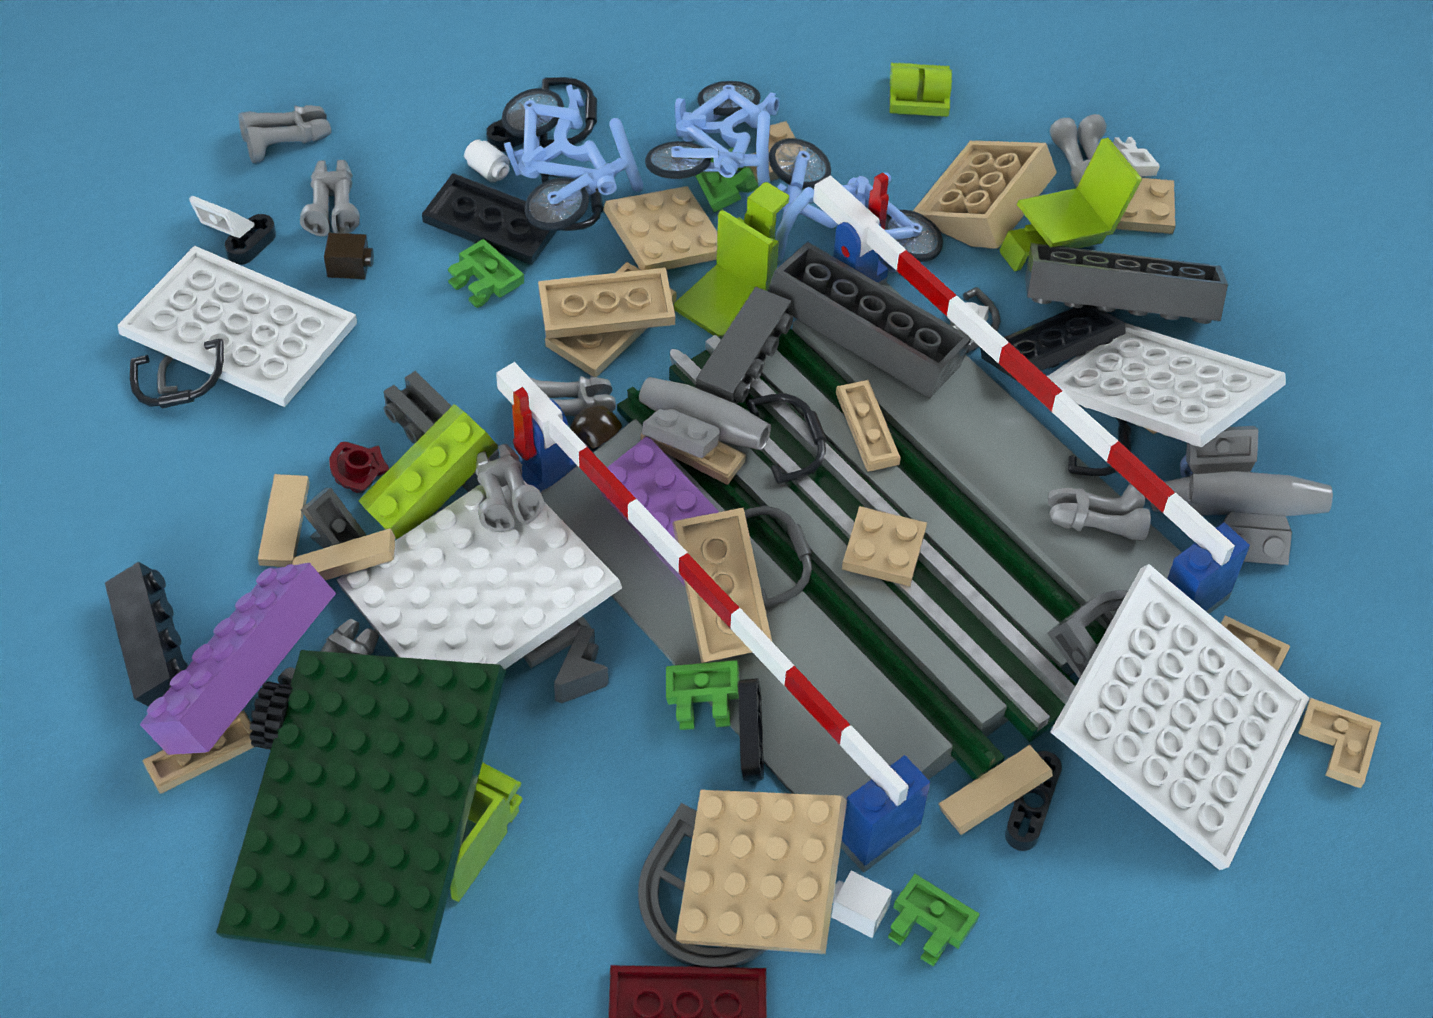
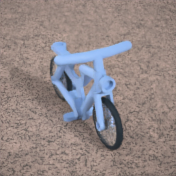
(719, 99)
(804, 165)
(561, 200)

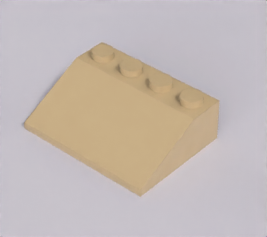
(981, 190)

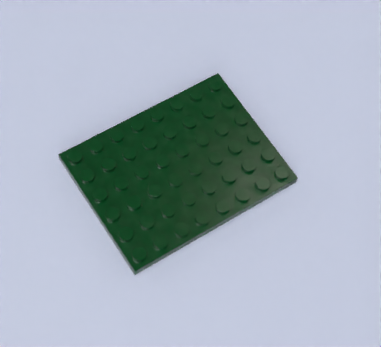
(363, 805)

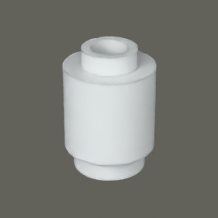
(487, 160)

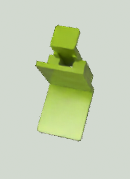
(1076, 215)
(744, 261)
(491, 809)

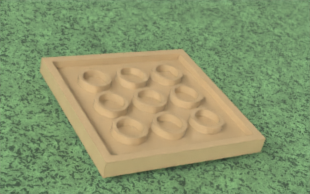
(762, 871)

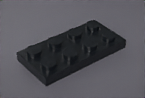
(486, 214)
(1063, 337)

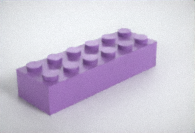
(237, 659)

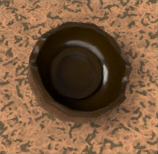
(595, 425)

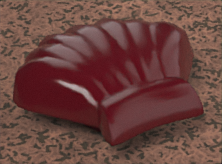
(356, 466)

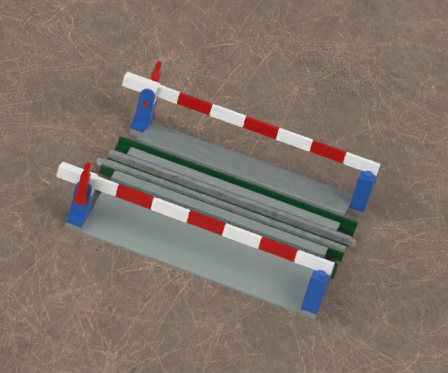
(863, 674)

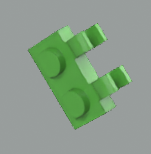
(725, 191)
(490, 267)
(702, 683)
(935, 911)

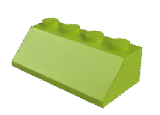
(428, 473)

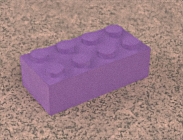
(659, 488)

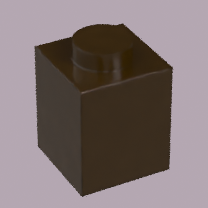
(347, 256)

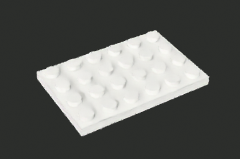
(268, 329)
(1167, 384)

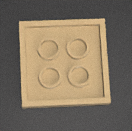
(664, 228)

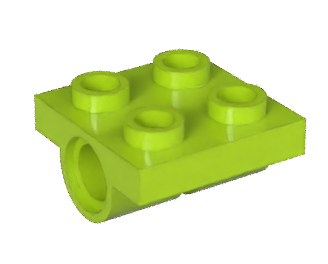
(920, 89)

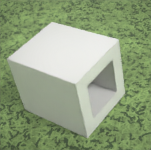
(860, 903)

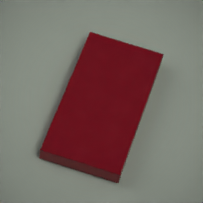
(687, 992)

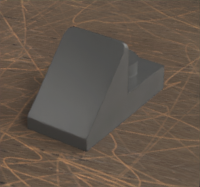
(331, 520)
(579, 671)

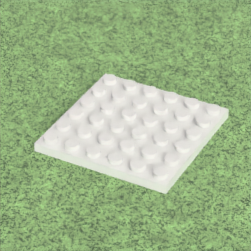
(479, 590)
(1181, 717)

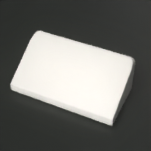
(220, 218)

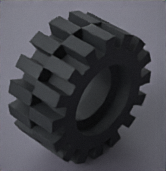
(269, 713)

